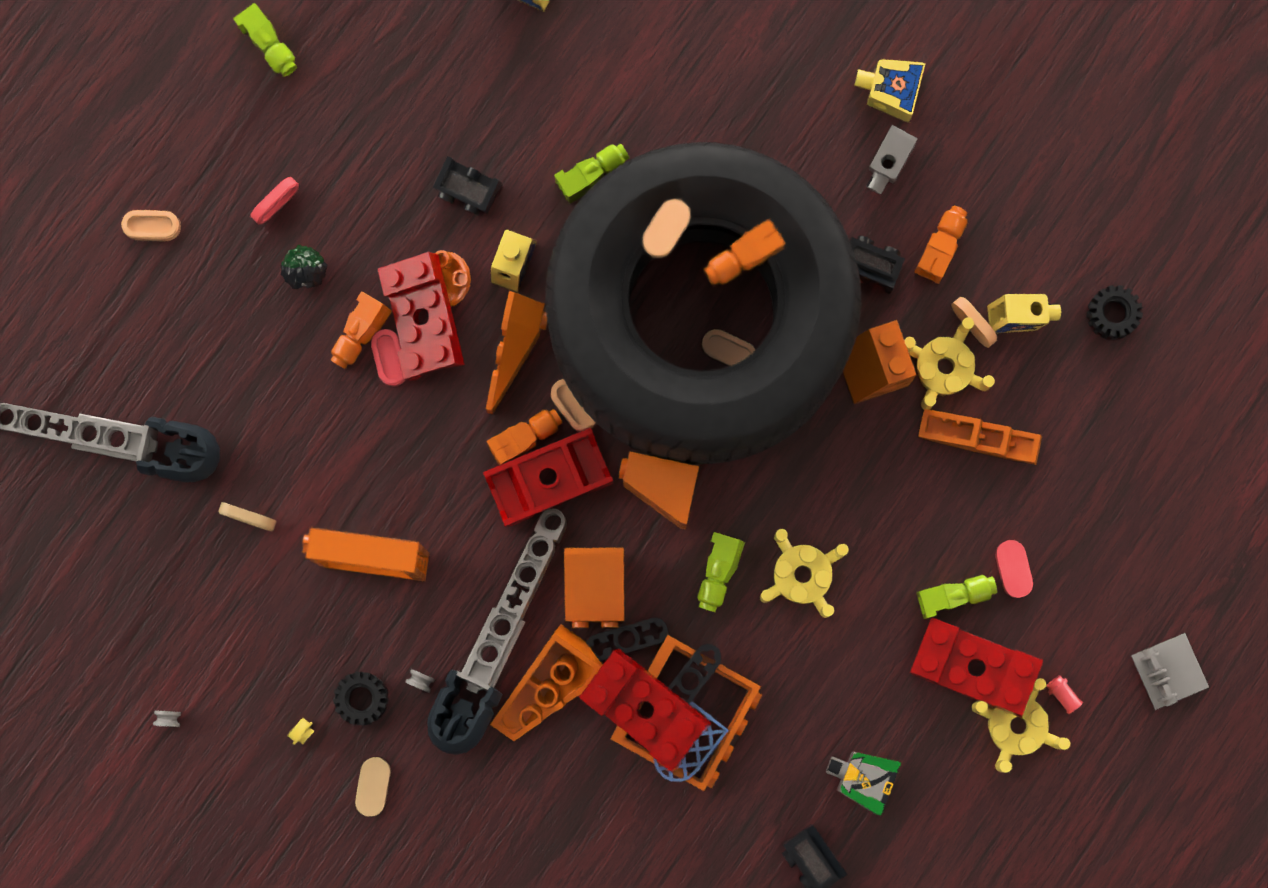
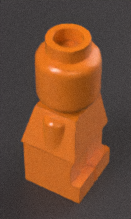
(942, 245)
(745, 253)
(360, 327)
(523, 437)

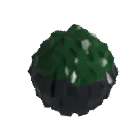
(303, 267)

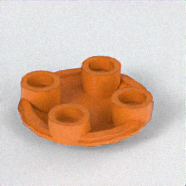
(456, 276)

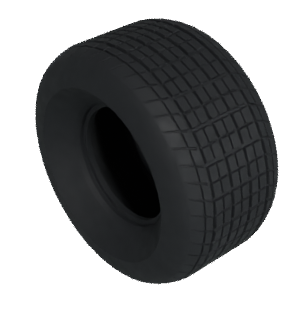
(680, 410)

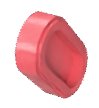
(275, 200)
(385, 346)
(1014, 569)

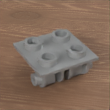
(1170, 671)

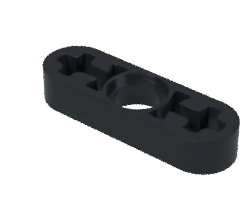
(645, 624)
(702, 680)

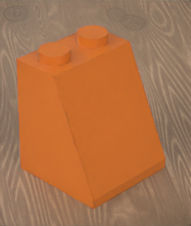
(878, 363)
(661, 484)
(594, 586)

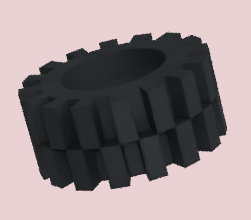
(1120, 296)
(343, 693)

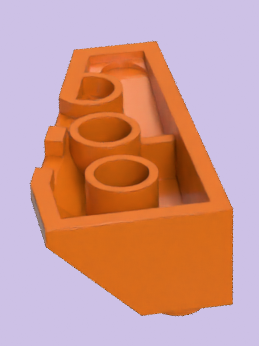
(521, 330)
(551, 682)

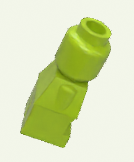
(266, 40)
(588, 172)
(719, 570)
(953, 595)

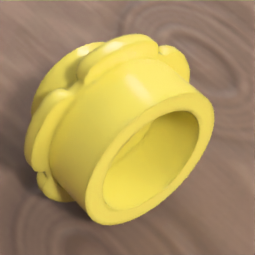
(301, 731)

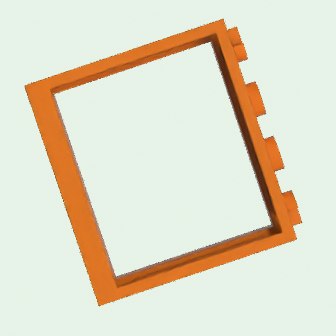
(366, 554)
(736, 725)

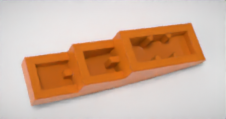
(980, 436)

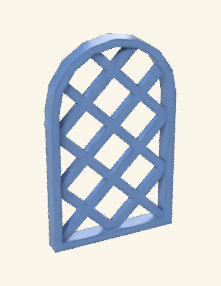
(699, 763)

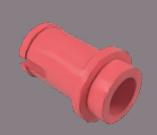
(1064, 694)

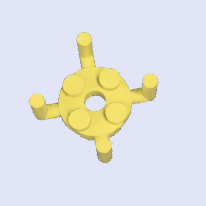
(961, 358)
(817, 564)
(1026, 742)

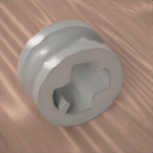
(420, 680)
(167, 718)

